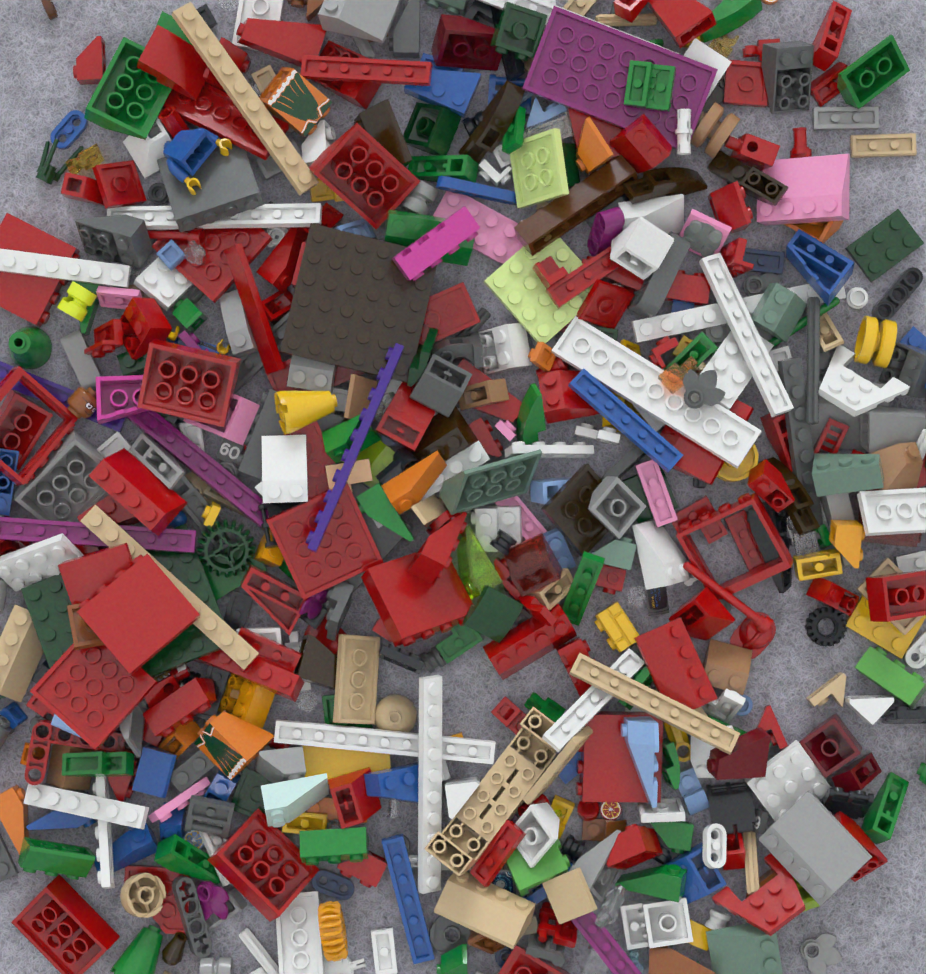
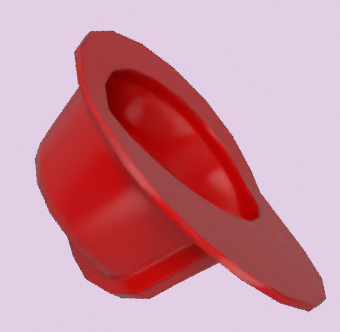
(750, 638)

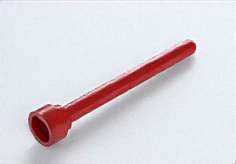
(196, 234)
(762, 622)

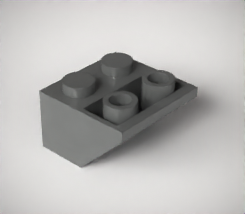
(909, 367)
(440, 385)

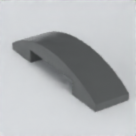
(195, 507)

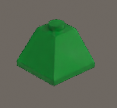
(338, 438)

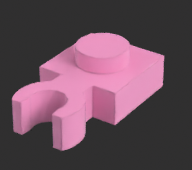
(506, 429)

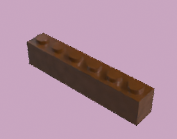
(572, 209)

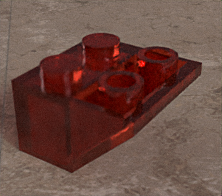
(532, 565)

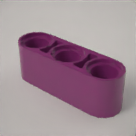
(604, 229)

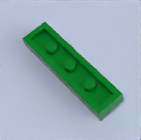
(582, 586)

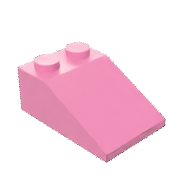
(238, 421)

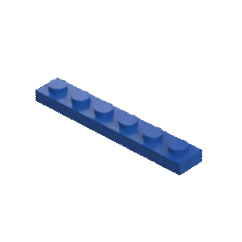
(625, 420)
(408, 899)

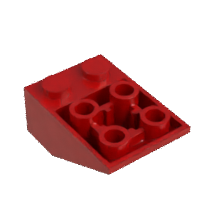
(354, 92)
(405, 419)
(435, 552)
(855, 830)

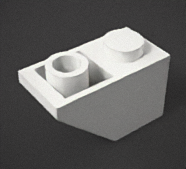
(317, 142)

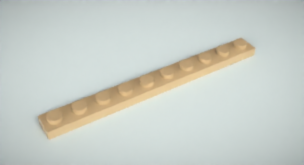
(244, 98)
(209, 621)

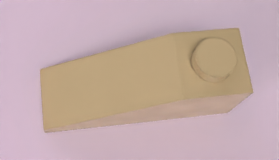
(429, 509)

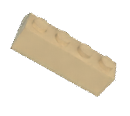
(18, 654)
(485, 909)

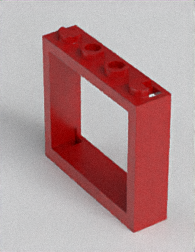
(54, 441)
(753, 576)

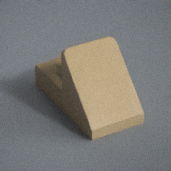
(829, 334)
(833, 687)

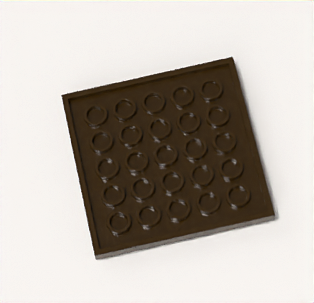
(355, 303)

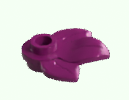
(314, 604)
(213, 900)

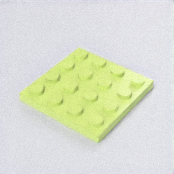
(526, 295)

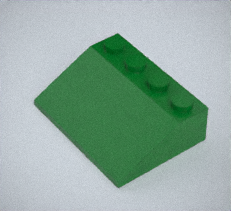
(127, 96)

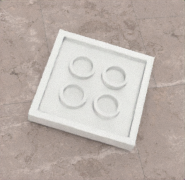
(787, 780)

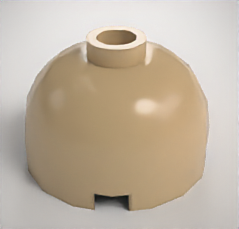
(395, 713)
(142, 895)

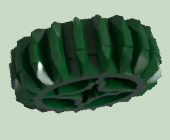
(235, 544)

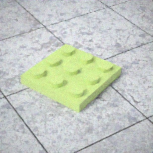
(539, 169)

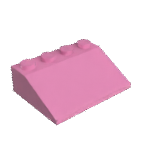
(815, 190)

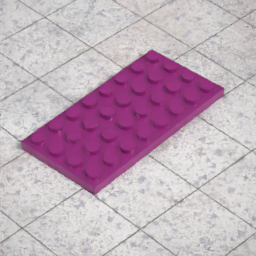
(588, 69)

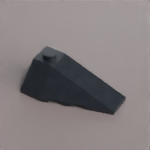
(783, 579)

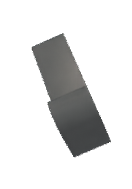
(656, 286)

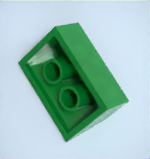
(872, 73)
(334, 845)
(55, 858)

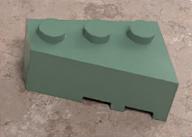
(846, 473)

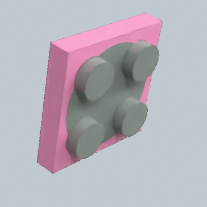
(704, 234)

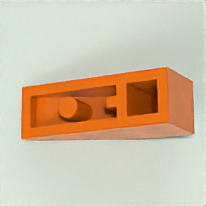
(414, 482)
(14, 815)

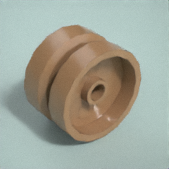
(714, 130)

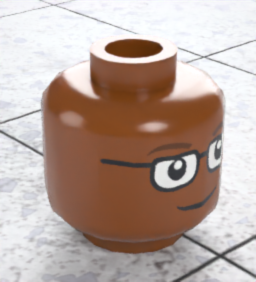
(82, 402)

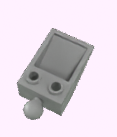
(133, 728)

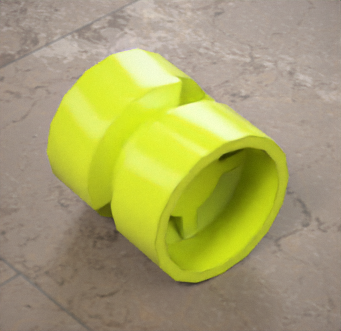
(77, 301)

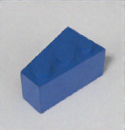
(448, 89)
(819, 265)

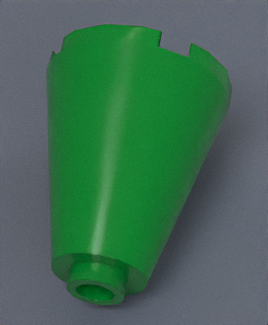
(30, 347)
(141, 954)

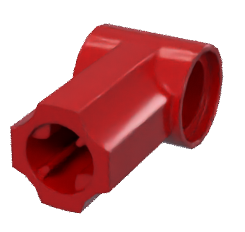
(172, 121)

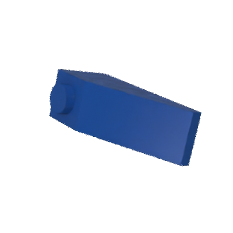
(60, 820)
(132, 847)

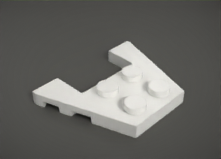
(852, 391)

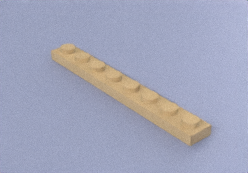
(655, 703)

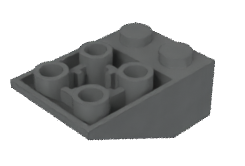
(788, 75)
(116, 238)

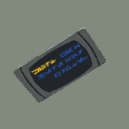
(657, 601)

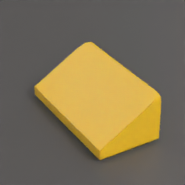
(306, 822)

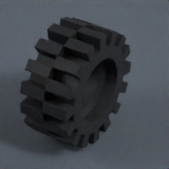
(837, 633)

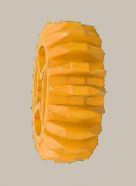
(332, 931)

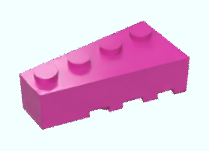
(436, 243)
(117, 397)

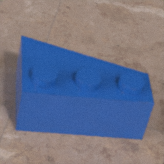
(394, 783)

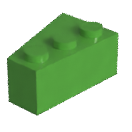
(891, 676)

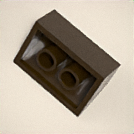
(384, 128)
(445, 435)

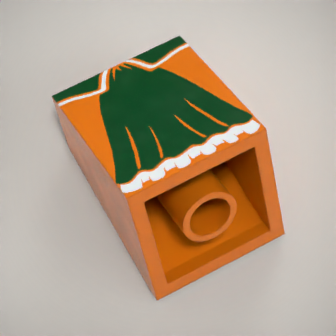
(295, 101)
(231, 742)

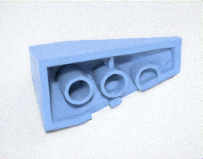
(642, 740)

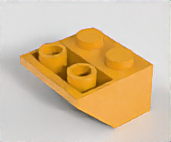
(246, 701)

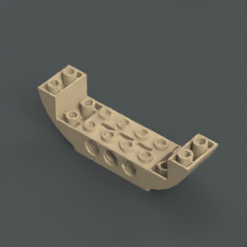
(496, 796)

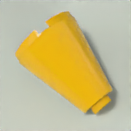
(302, 408)

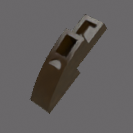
(495, 122)
(753, 180)
(662, 182)
(799, 510)

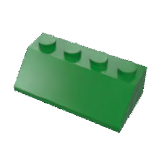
(407, 227)

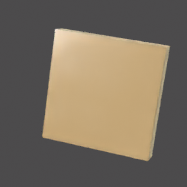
(569, 895)

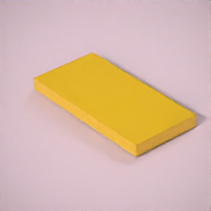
(341, 762)

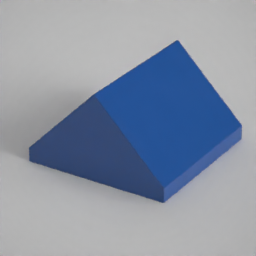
(154, 771)

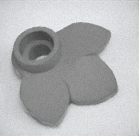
(823, 954)

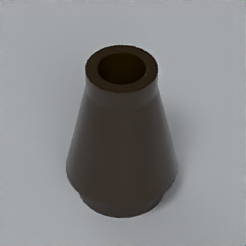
(174, 950)

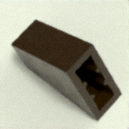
(316, 663)

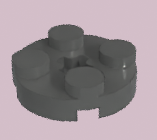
(441, 941)

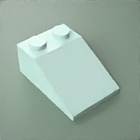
(293, 797)

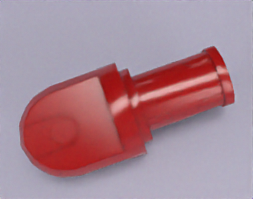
(800, 144)

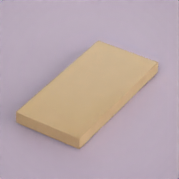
(356, 679)
(558, 765)

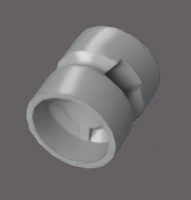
(419, 199)
(211, 966)

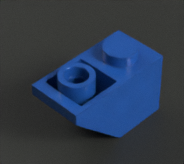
(221, 787)
(174, 824)

